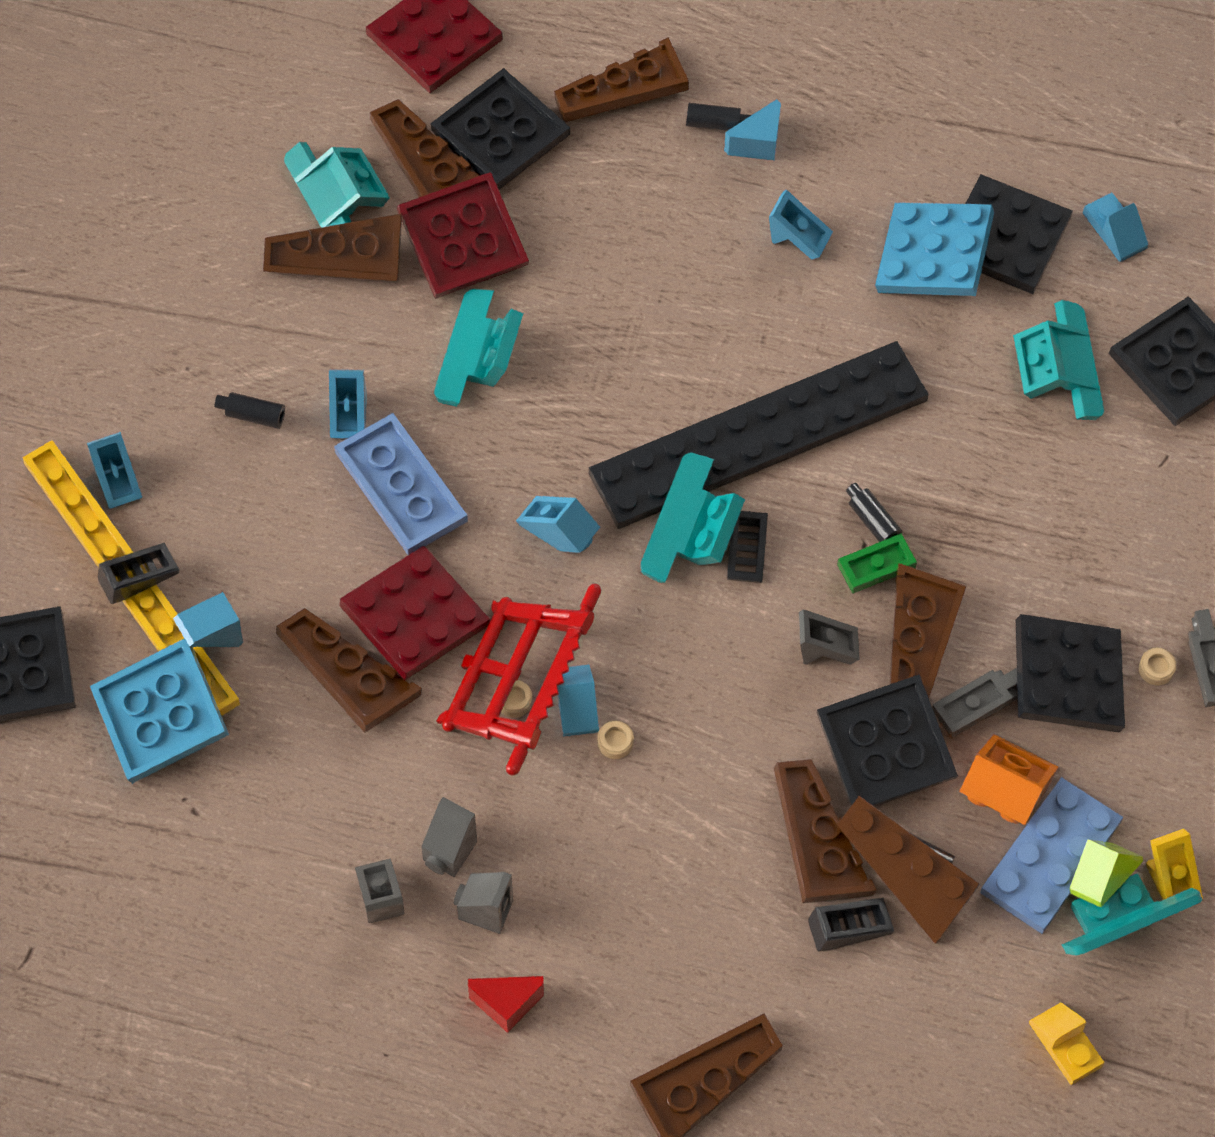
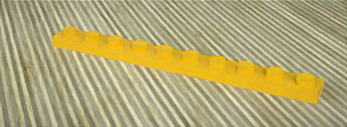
(105, 543)

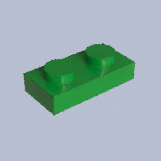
(875, 563)

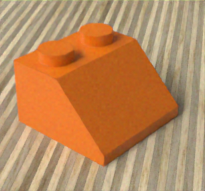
(1008, 780)

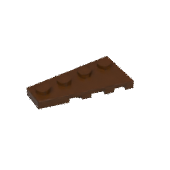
(641, 79)
(418, 151)
(343, 250)
(922, 623)
(346, 671)
(820, 851)
(915, 873)
(698, 1081)

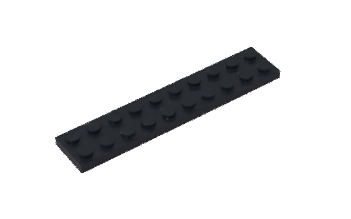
(762, 431)

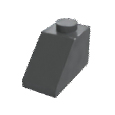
(449, 838)
(485, 900)

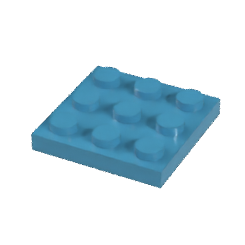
(935, 249)
(159, 710)

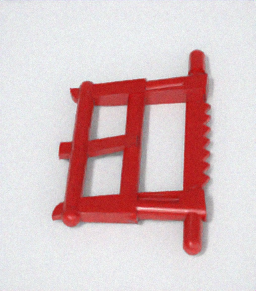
(490, 725)

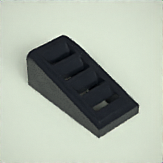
(750, 519)
(141, 581)
(827, 929)

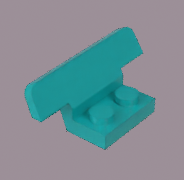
(335, 182)
(477, 347)
(1061, 356)
(691, 521)
(1123, 913)

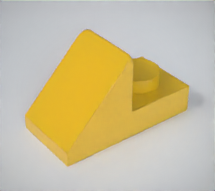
(1173, 864)
(1066, 1042)

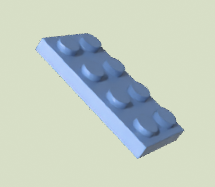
(401, 484)
(1042, 861)

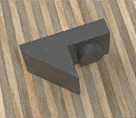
(827, 638)
(380, 891)

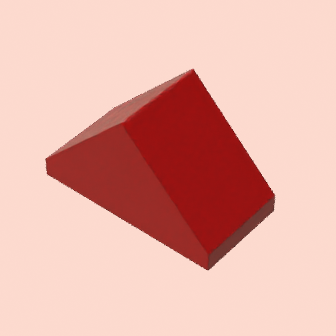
(506, 998)

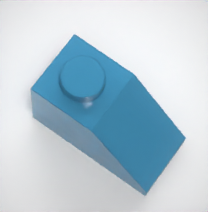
(559, 523)

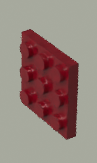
(434, 38)
(463, 235)
(414, 612)

